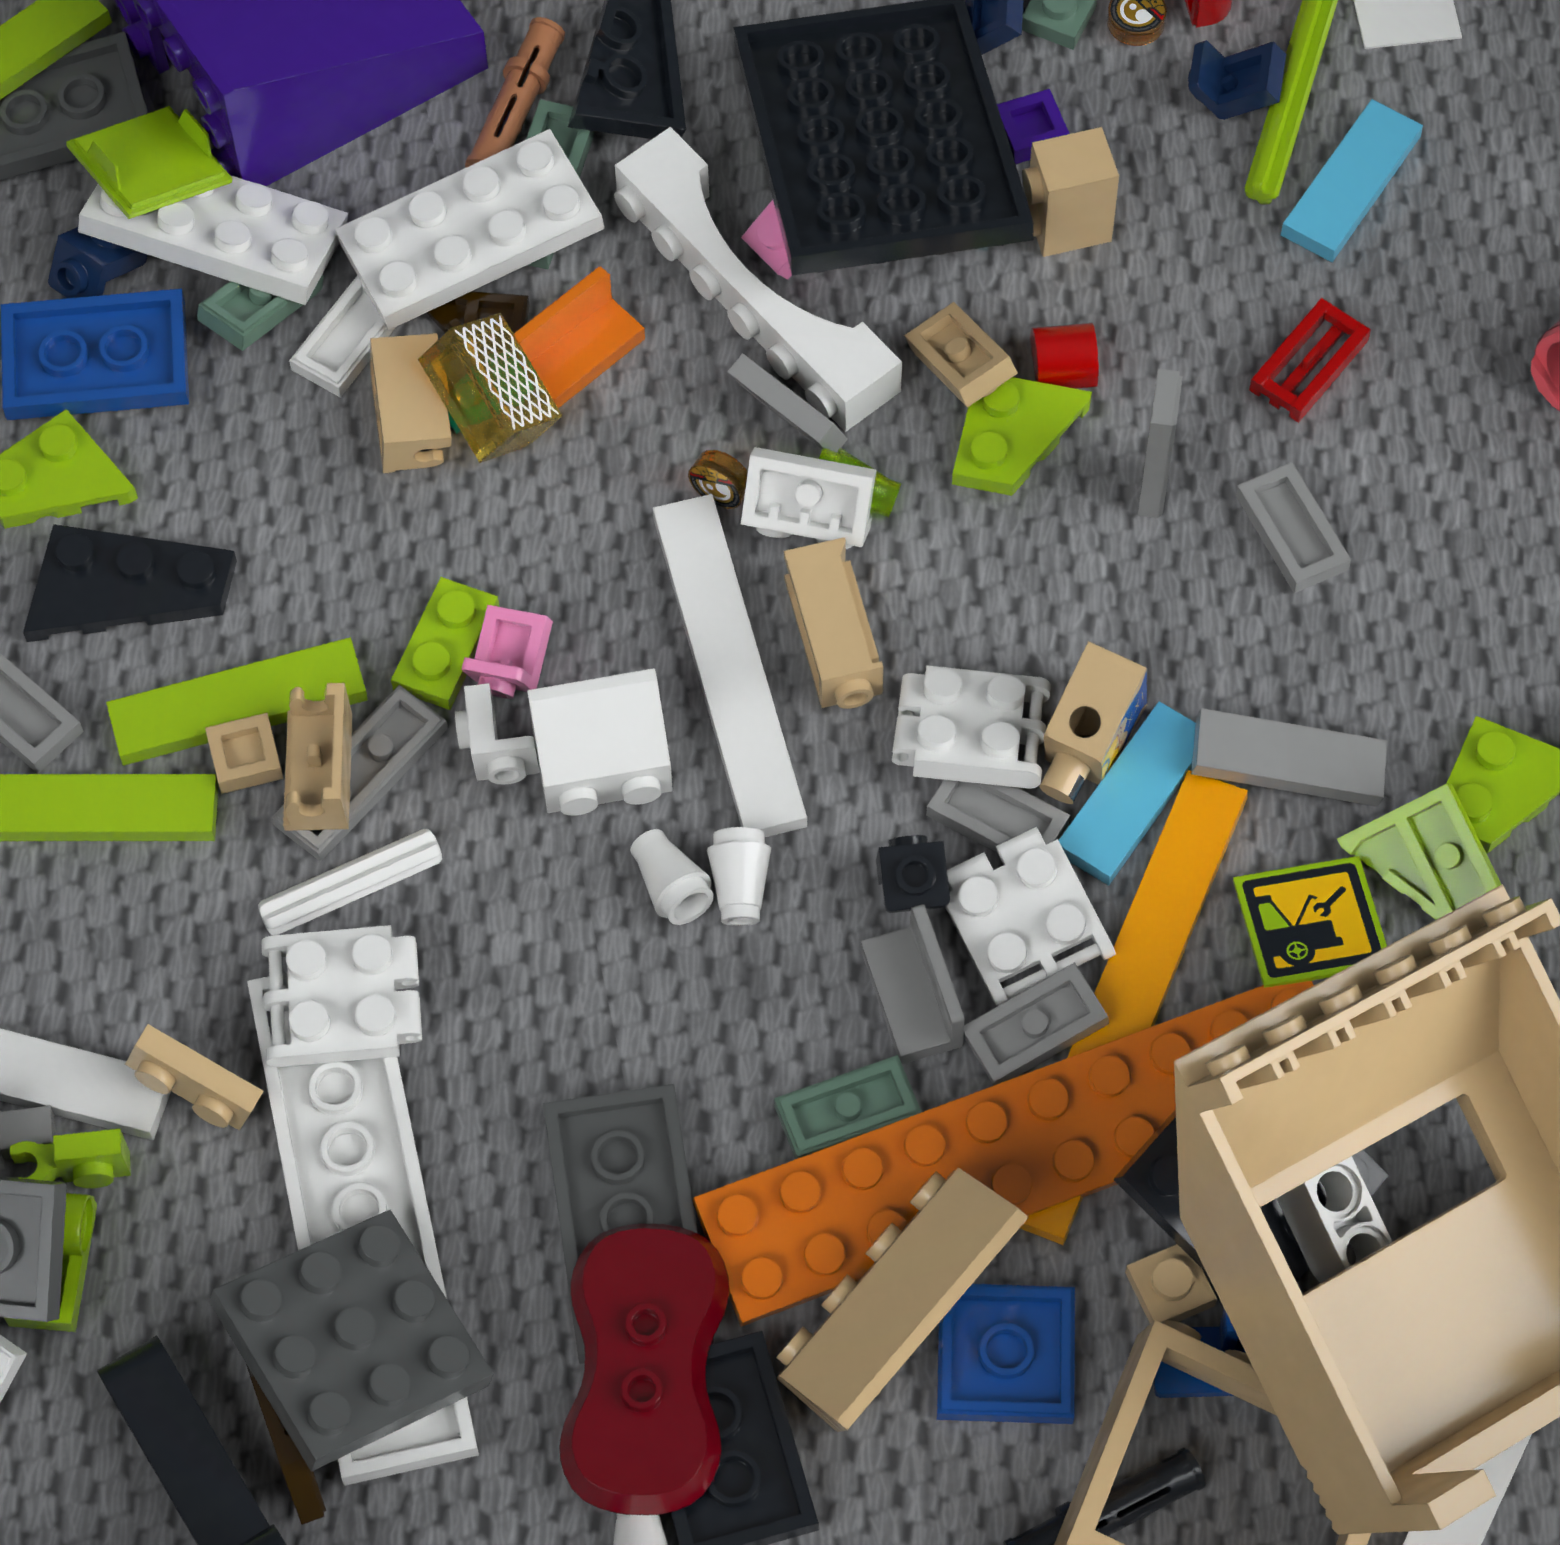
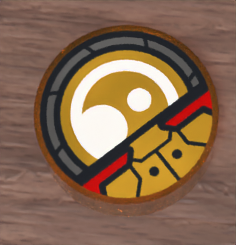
(1136, 20)
(719, 475)

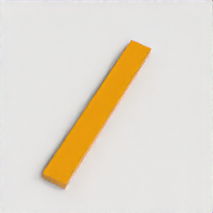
(1157, 932)

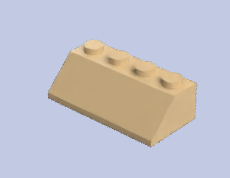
(900, 1297)

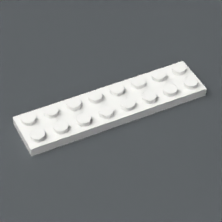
(343, 1161)

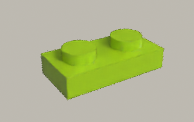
(441, 641)

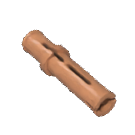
(540, 48)

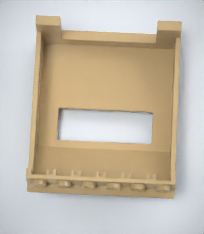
(1452, 1332)

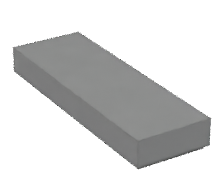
(1160, 443)
(380, 755)
(1289, 757)

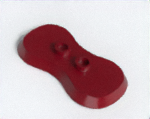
(643, 1416)

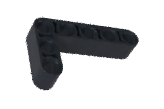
(184, 1449)

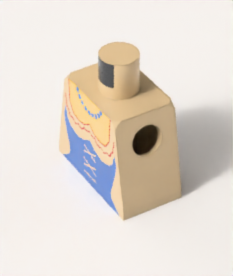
(1098, 702)

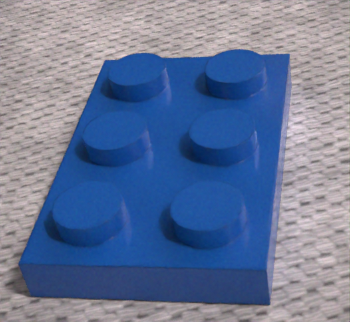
(94, 354)

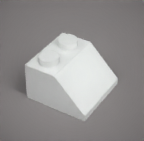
(601, 742)

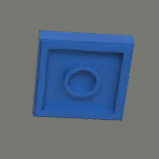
(1008, 1355)

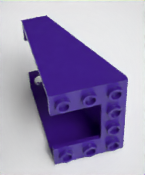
(304, 74)

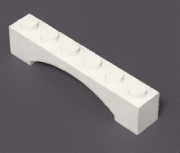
(838, 366)

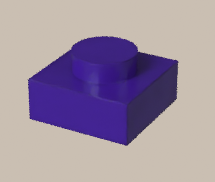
(1031, 120)

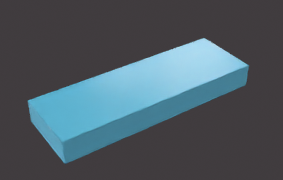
(1351, 180)
(1131, 795)

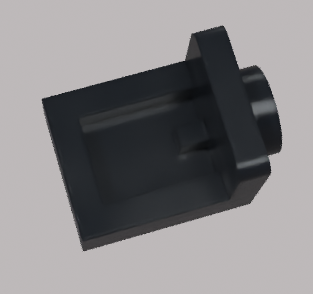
(913, 874)

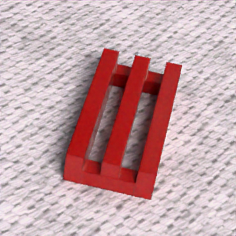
(1283, 395)

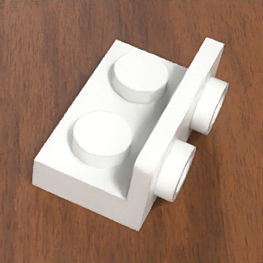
(807, 497)

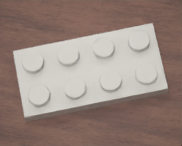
(469, 229)
(230, 233)

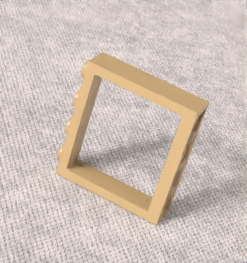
(1182, 1349)

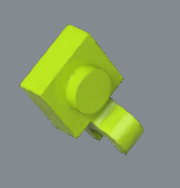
(79, 1158)

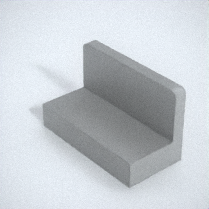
(914, 989)

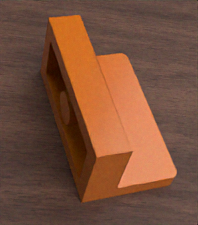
(579, 337)

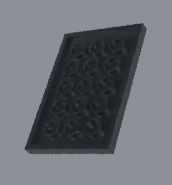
(881, 135)

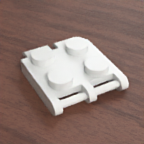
(971, 726)
(1023, 914)
(342, 995)

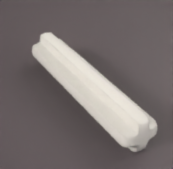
(350, 882)

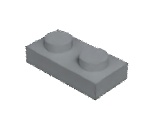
(1035, 1025)

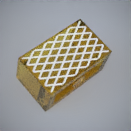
(489, 387)

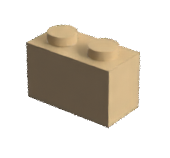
(1071, 191)

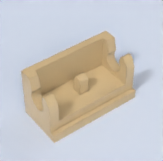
(407, 404)
(318, 761)

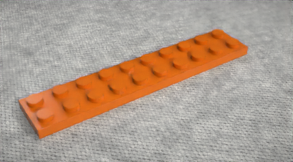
(1027, 1139)

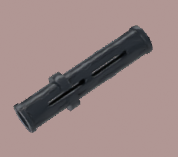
(1129, 1499)

